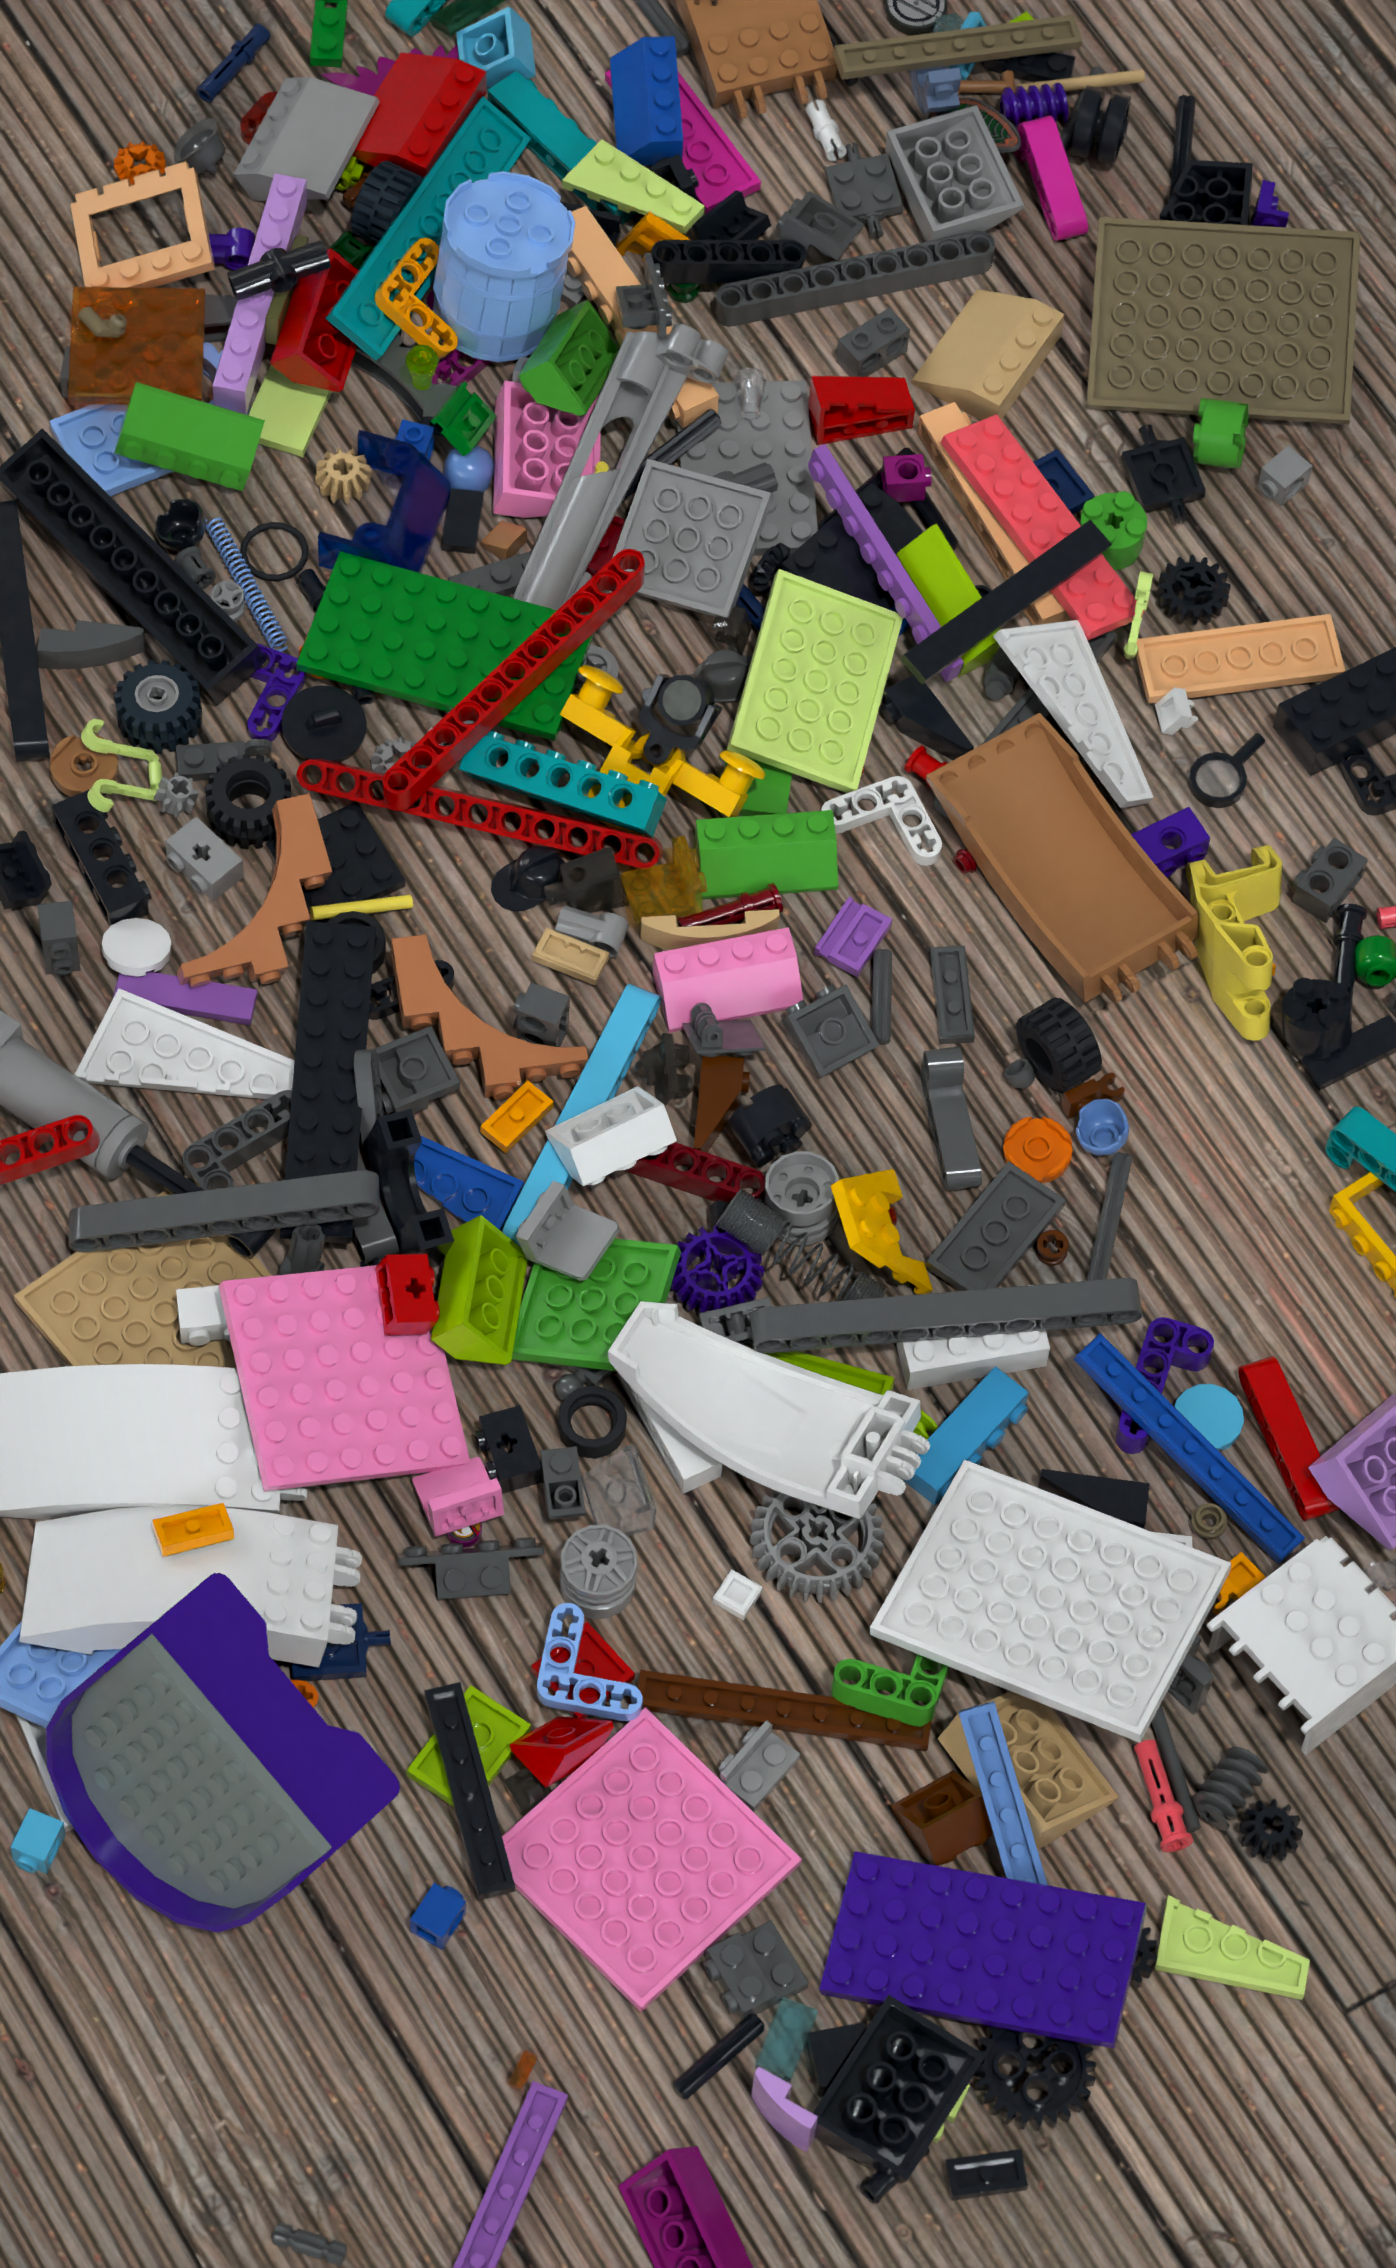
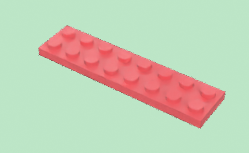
(1037, 520)

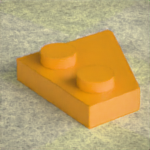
(646, 233)

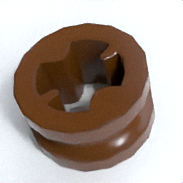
(1044, 1254)

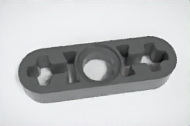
(368, 1089)

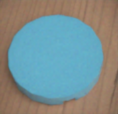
(1213, 1413)

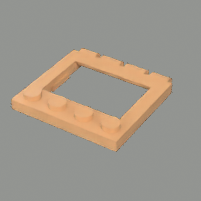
(157, 266)

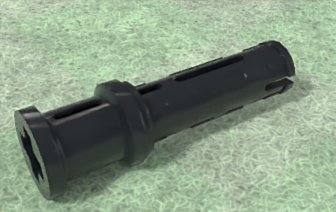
(1346, 939)

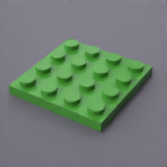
(579, 1320)

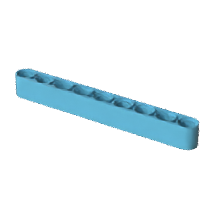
(595, 1086)

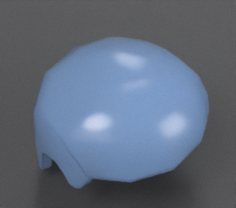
(469, 471)
(1102, 1127)

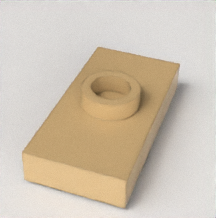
(570, 956)

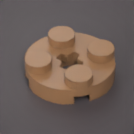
(65, 769)

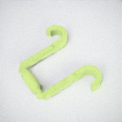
(1142, 596)
(109, 786)

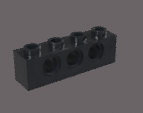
(116, 904)

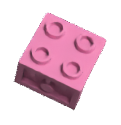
(458, 1496)

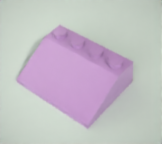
(1361, 1473)

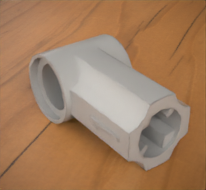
(599, 931)

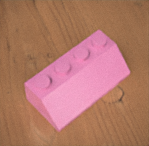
(731, 975)

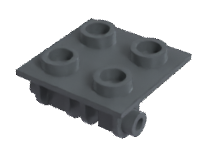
(716, 1037)

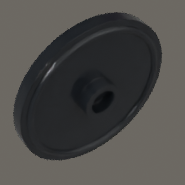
(324, 724)

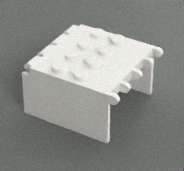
(1316, 1637)

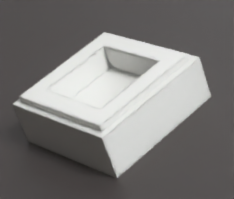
(737, 1594)

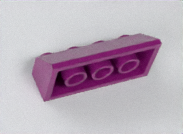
(682, 2214)

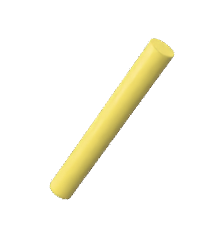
(362, 906)

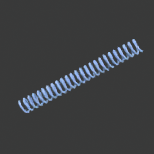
(255, 614)

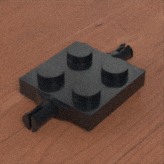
(1163, 474)

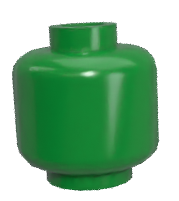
(1376, 960)

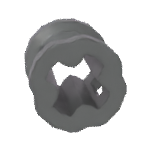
(194, 566)

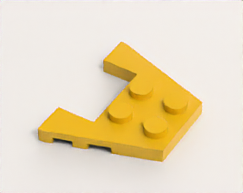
(868, 1226)

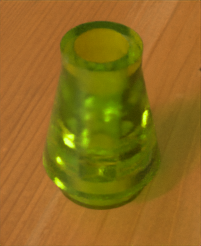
(422, 366)

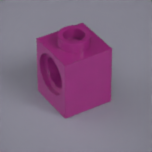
(911, 466)

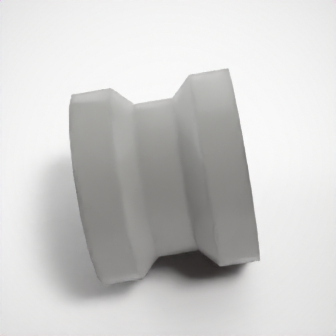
(233, 595)

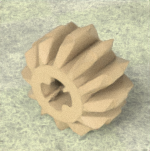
(343, 475)

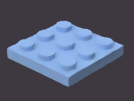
(91, 440)
(41, 1676)

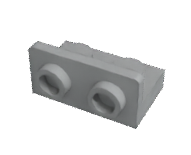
(758, 1765)

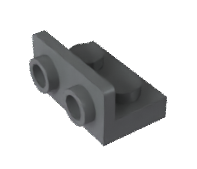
(1192, 1680)

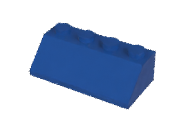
(647, 100)

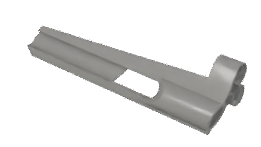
(641, 387)

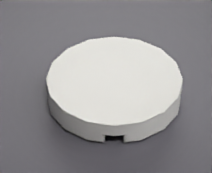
(136, 946)

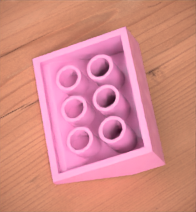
(533, 451)

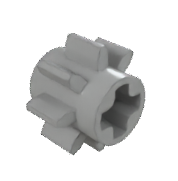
(176, 795)

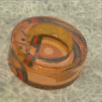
(523, 2069)

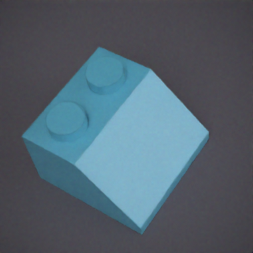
(498, 46)

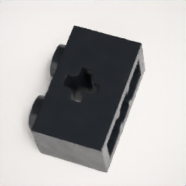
(509, 1430)

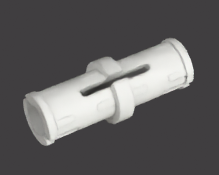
(826, 130)

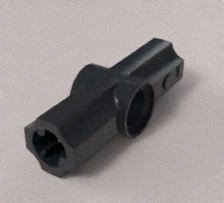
(279, 270)

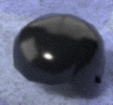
(181, 526)

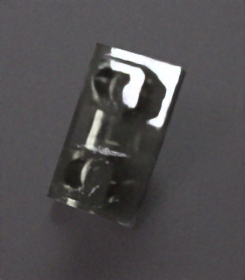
(661, 1067)

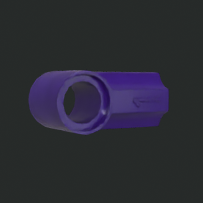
(232, 248)

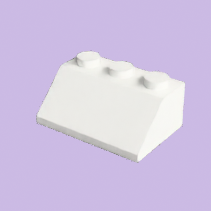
(612, 1136)

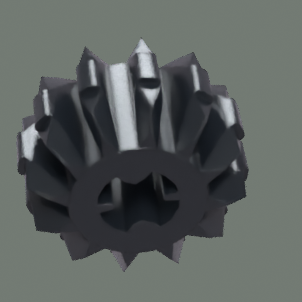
(1262, 1820)

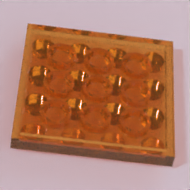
(158, 348)

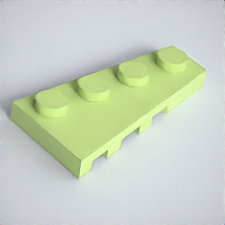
(623, 181)
(1220, 1953)

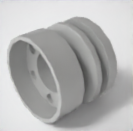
(802, 1192)
(600, 1589)

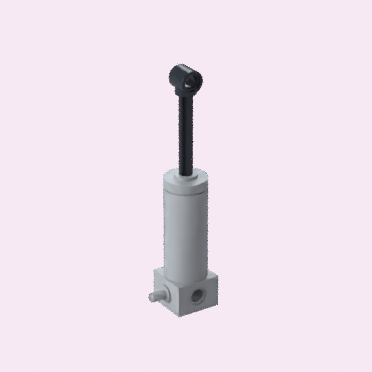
(46, 1092)

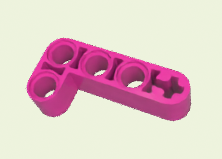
(1052, 177)

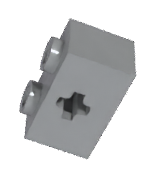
(203, 859)

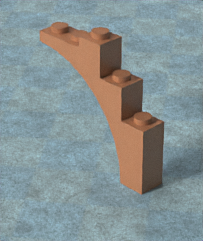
(258, 947)
(502, 1058)

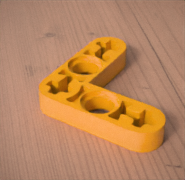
(407, 302)

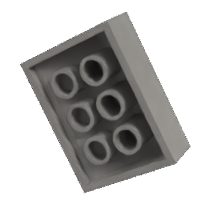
(306, 136)
(952, 174)

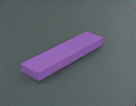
(206, 1001)

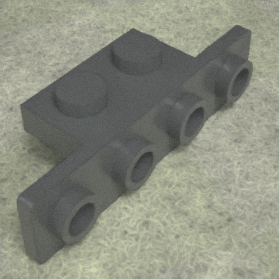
(645, 303)
(471, 1570)

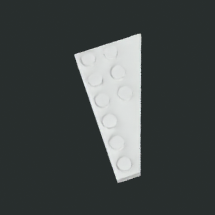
(1070, 685)
(165, 1050)

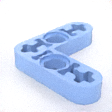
(564, 1674)

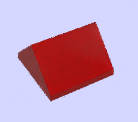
(560, 1746)

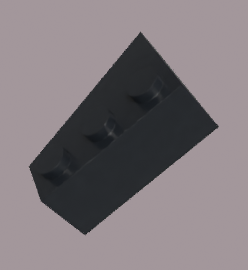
(1211, 193)

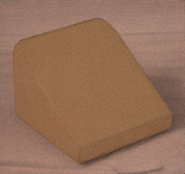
(505, 539)

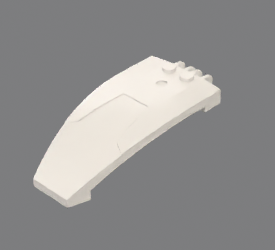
(768, 1415)

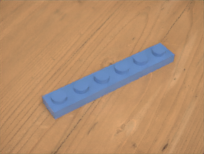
(1001, 1793)

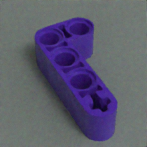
(1162, 1357)

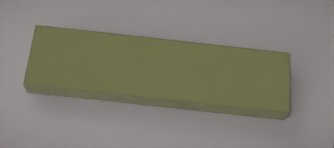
(280, 304)

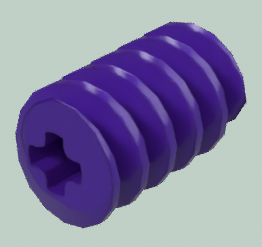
(1034, 103)

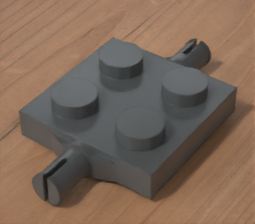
(865, 188)

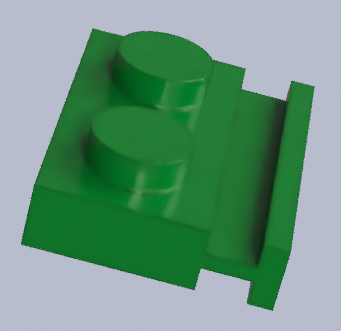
(464, 419)

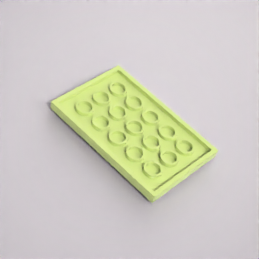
(815, 682)

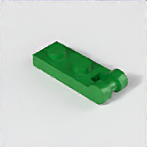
(328, 33)

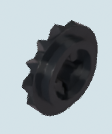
(768, 567)

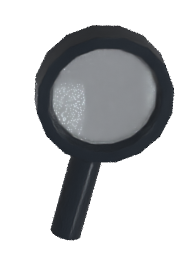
(1220, 778)

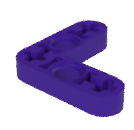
(276, 685)

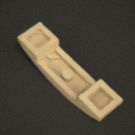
(664, 933)

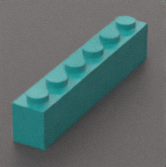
(553, 136)

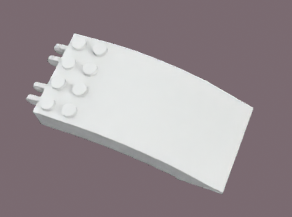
(127, 1440)
(105, 1581)

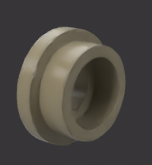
(1212, 1512)

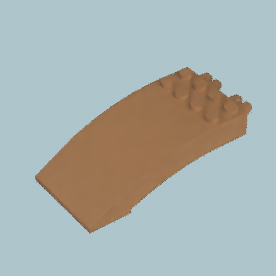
(759, 49)
(1064, 860)

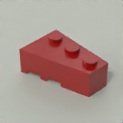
(858, 407)

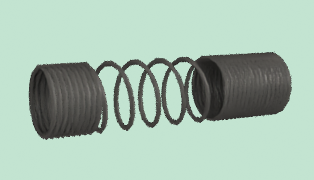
(759, 1228)

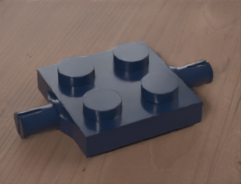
(344, 1660)

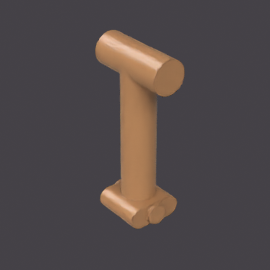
(988, 86)

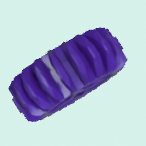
(738, 1260)

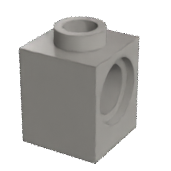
(1284, 476)

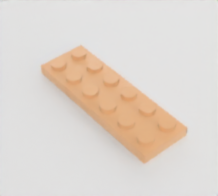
(1240, 657)

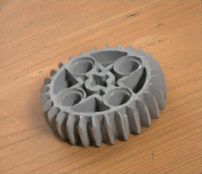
(814, 1550)

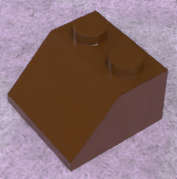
(944, 1818)

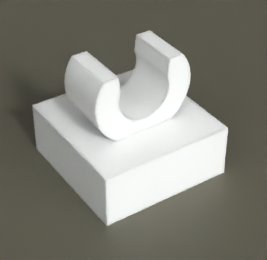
(1175, 711)

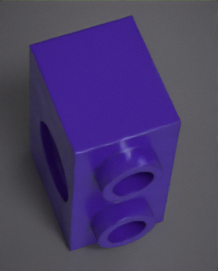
(1177, 830)

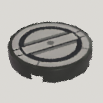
(914, 15)

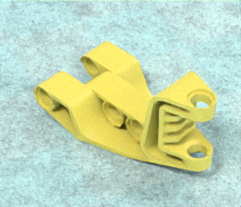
(1232, 952)

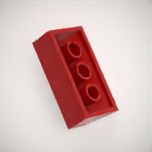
(308, 345)

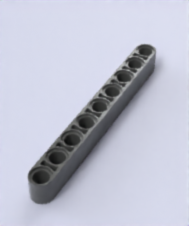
(854, 278)
(224, 1211)

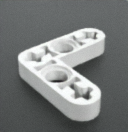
(897, 809)

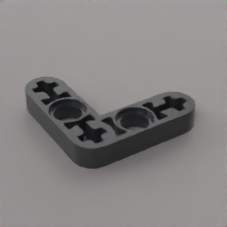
(1380, 786)

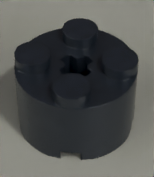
(1317, 1017)
(770, 1124)

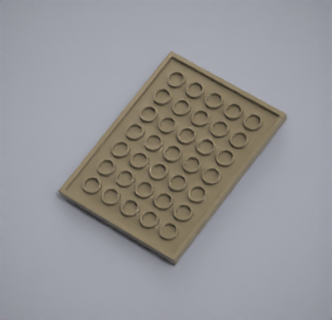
(1223, 318)

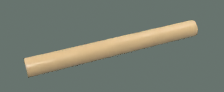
(1096, 81)

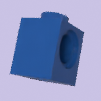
(418, 435)
(438, 1915)

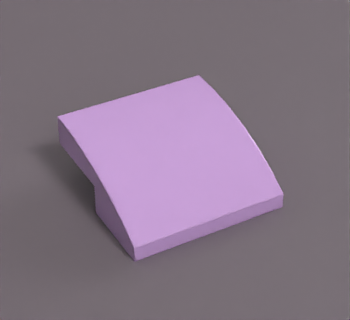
(786, 2117)

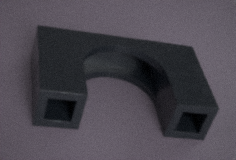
(391, 1154)

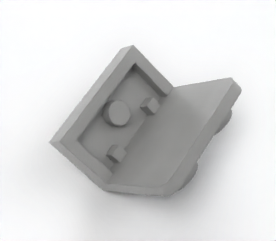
(565, 1234)

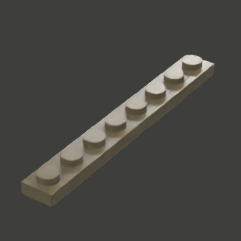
(957, 47)

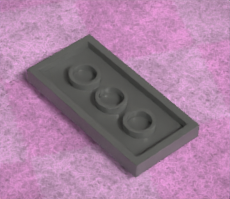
(996, 1231)

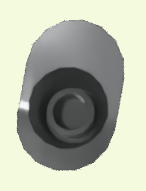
(201, 146)
(725, 673)

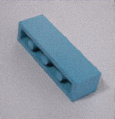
(968, 1433)

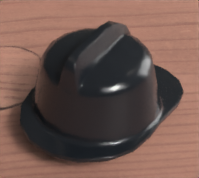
(522, 881)

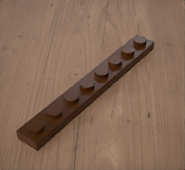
(781, 1708)

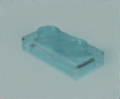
(787, 2039)

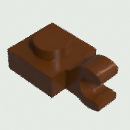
(1083, 1094)

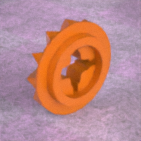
(125, 158)

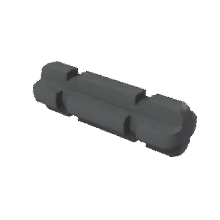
(309, 2243)

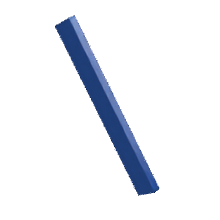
(1189, 1448)

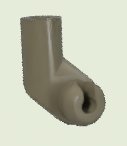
(103, 327)

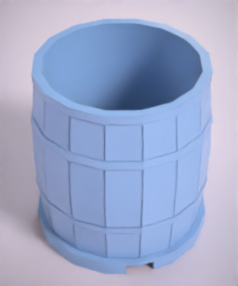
(502, 264)

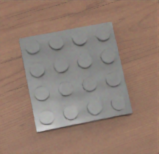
(693, 536)

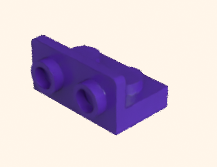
(1265, 208)

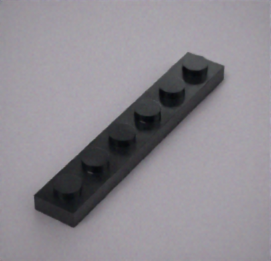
(469, 1791)

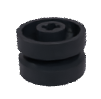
(1106, 126)

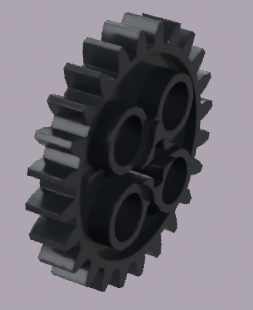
(1060, 2089)

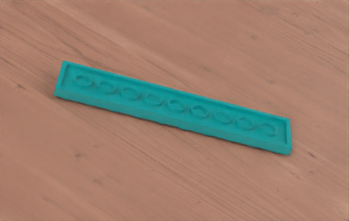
(481, 146)

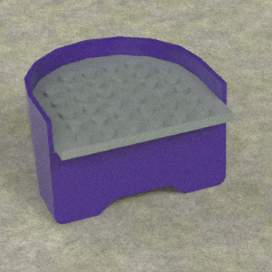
(208, 1767)

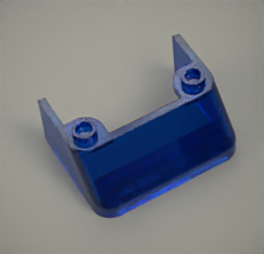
(415, 514)

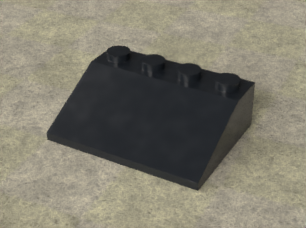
(835, 557)
(895, 2090)

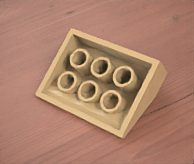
(990, 353)
(1051, 1768)

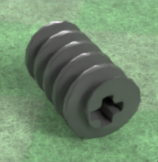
(1227, 1784)

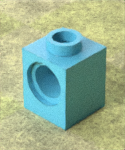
(37, 1842)

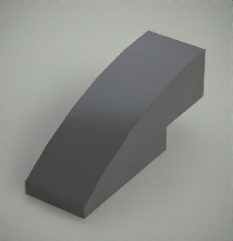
(88, 645)

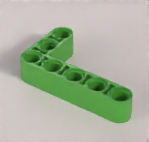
(903, 1689)

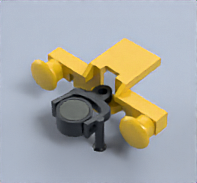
(682, 702)

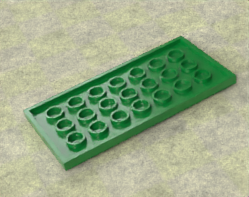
(429, 641)

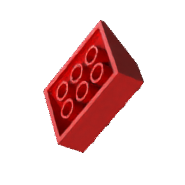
(420, 110)

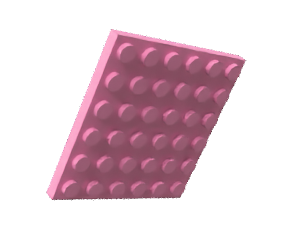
(331, 1389)
(644, 1859)

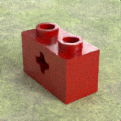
(407, 1294)

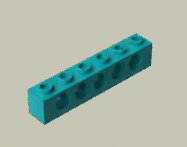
(639, 816)

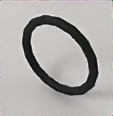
(275, 525)

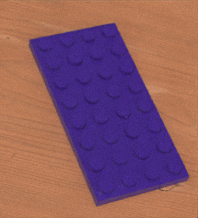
(984, 1949)

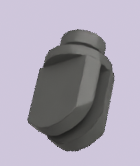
(1000, 676)

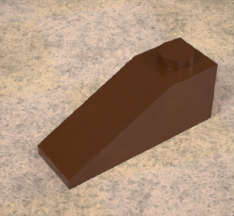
(719, 1097)

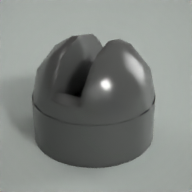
(1020, 1073)

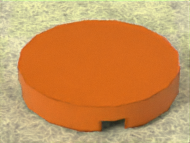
(1038, 1148)

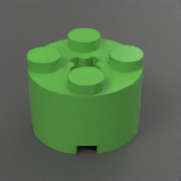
(1220, 433)
(1121, 522)

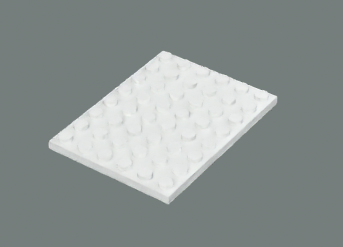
(1051, 1600)

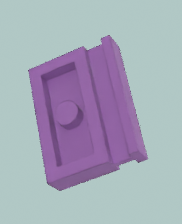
(853, 936)

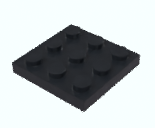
(357, 860)

